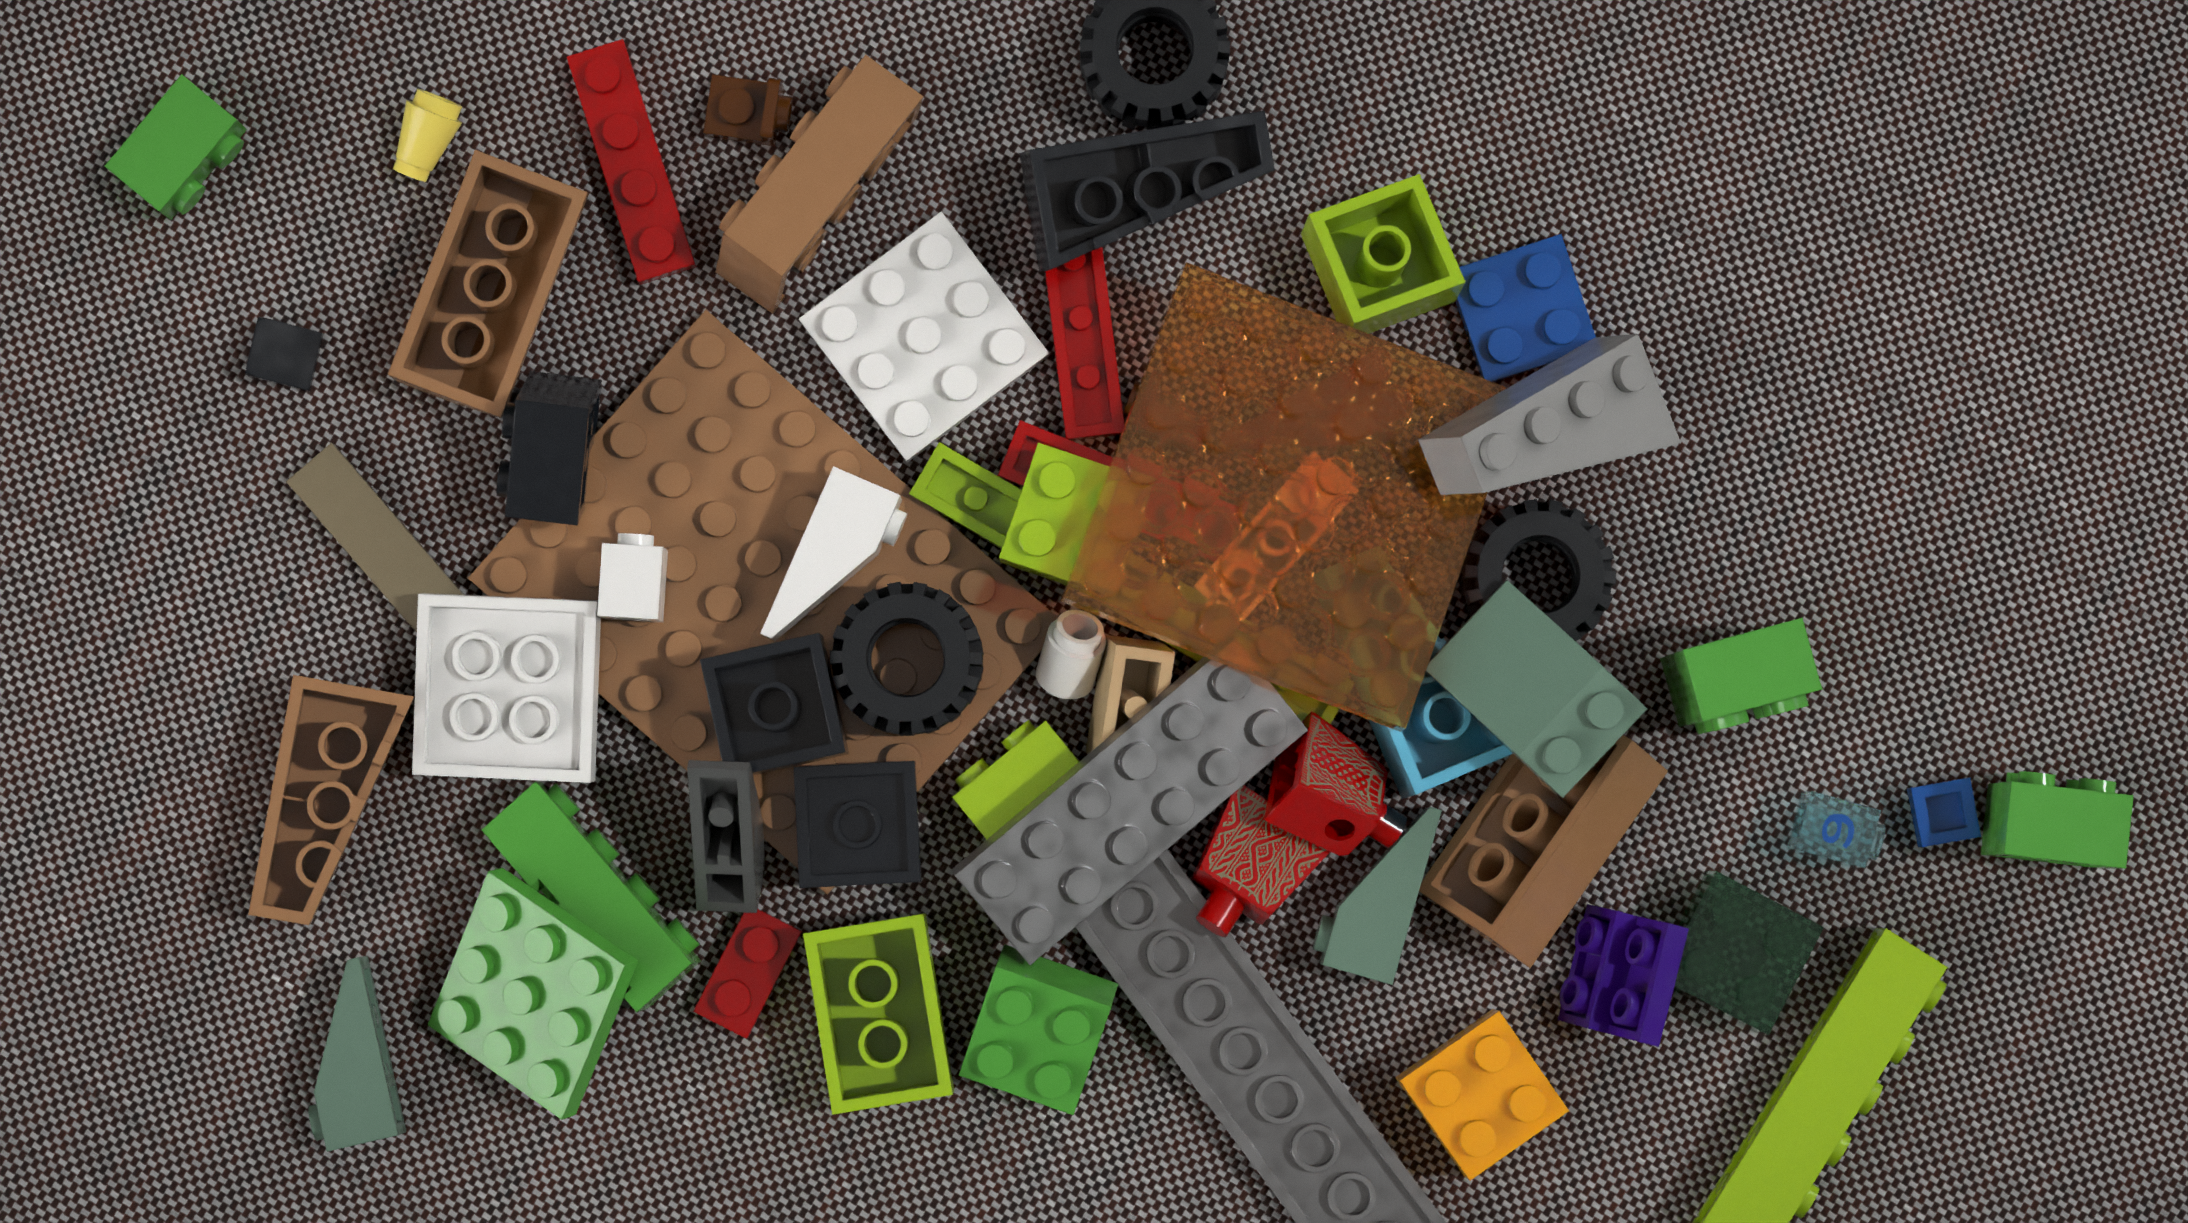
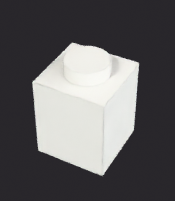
(632, 579)

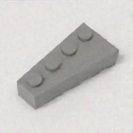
(1562, 418)

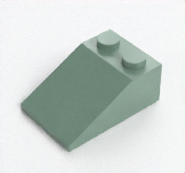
(1535, 688)

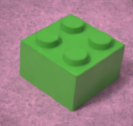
(2056, 824)
(1038, 1030)

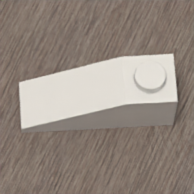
(839, 540)

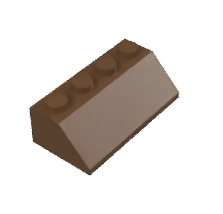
(487, 284)
(1532, 853)

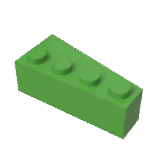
(580, 877)

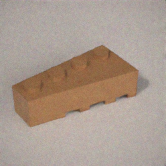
(814, 180)

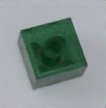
(1742, 951)

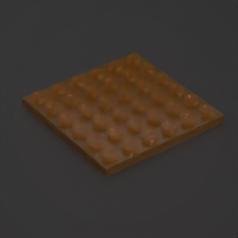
(1283, 500)

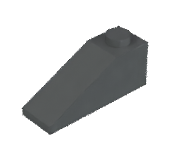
(726, 836)

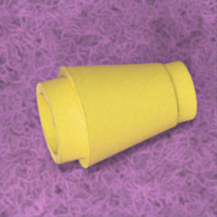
(425, 133)

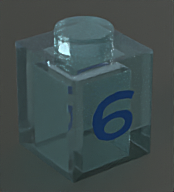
(1836, 830)

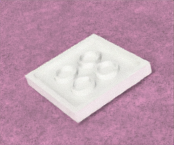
(924, 337)
(506, 687)

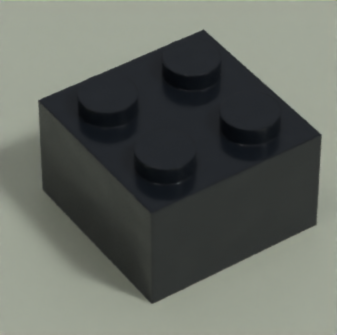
(775, 704)

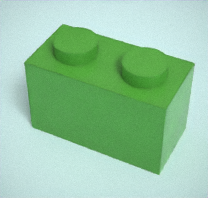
(177, 149)

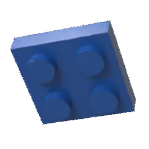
(1523, 309)

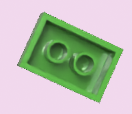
(1752, 670)

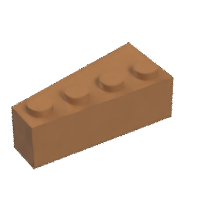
(322, 781)

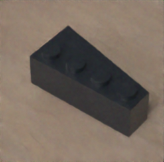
(1121, 183)

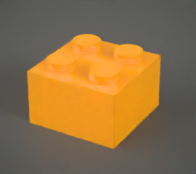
(1482, 1094)

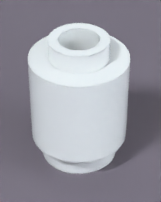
(1071, 655)

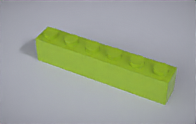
(1828, 1084)

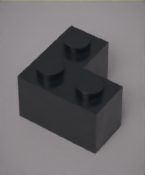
(552, 438)

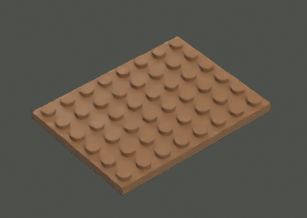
(725, 478)

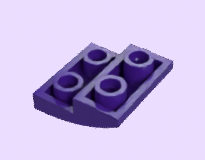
(1622, 974)

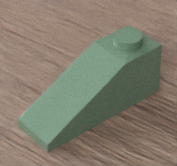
(1376, 913)
(356, 1077)

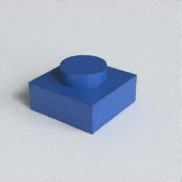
(1944, 812)

